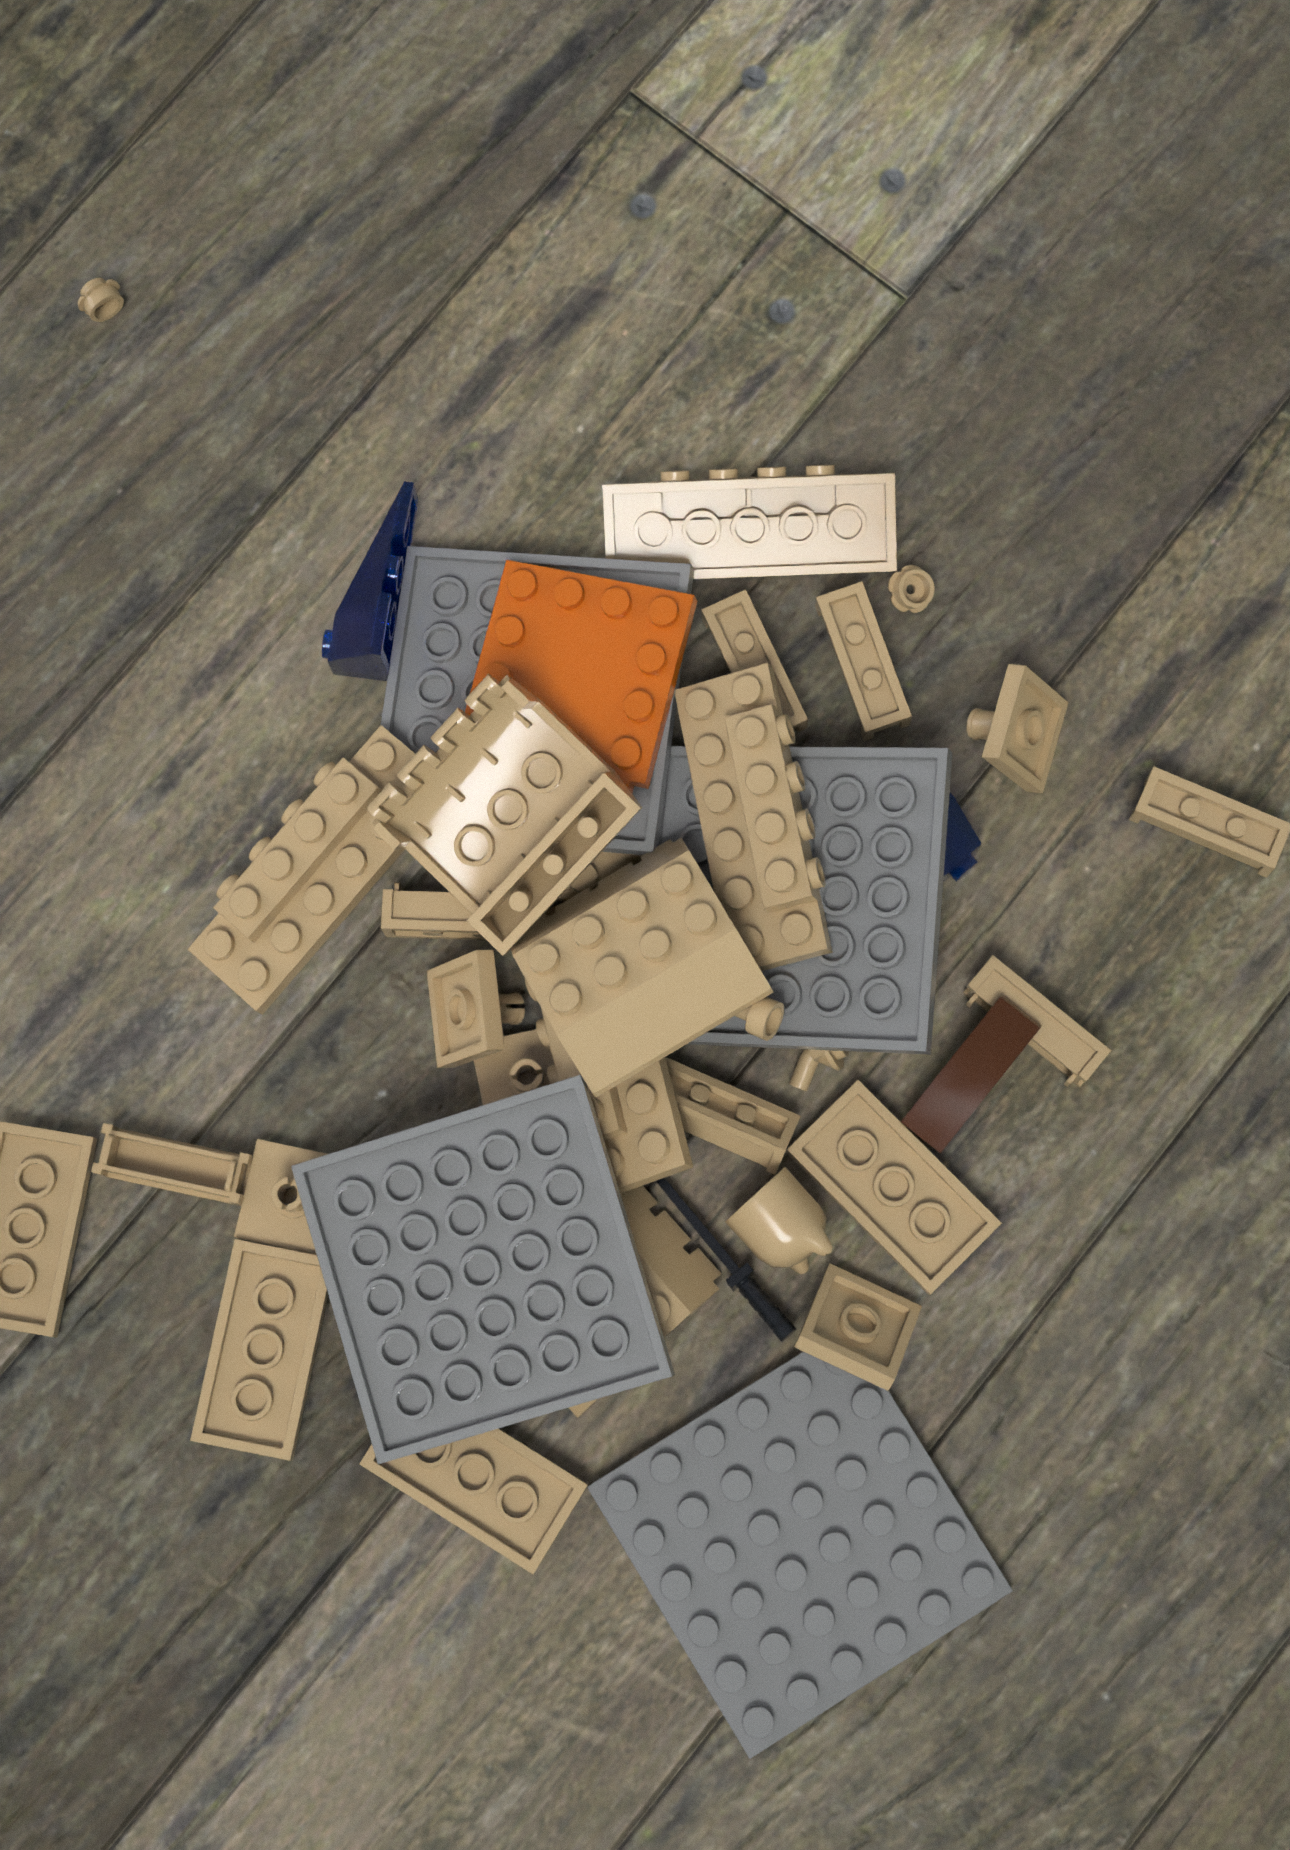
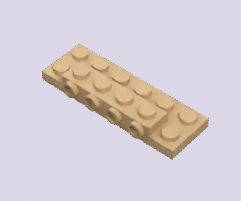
(756, 523)
(754, 815)
(303, 877)
(635, 1117)

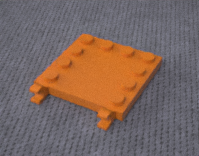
(594, 654)

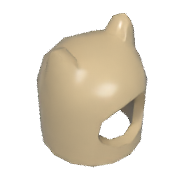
(782, 1224)

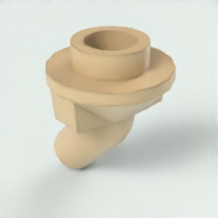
(808, 1064)

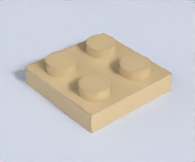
(858, 1327)

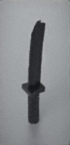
(741, 1277)

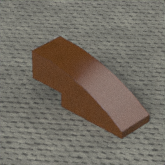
(971, 1073)

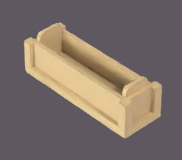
(747, 645)
(864, 659)
(1212, 820)
(425, 915)
(1060, 1037)
(732, 1117)
(173, 1165)

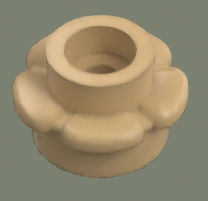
(100, 299)
(922, 589)

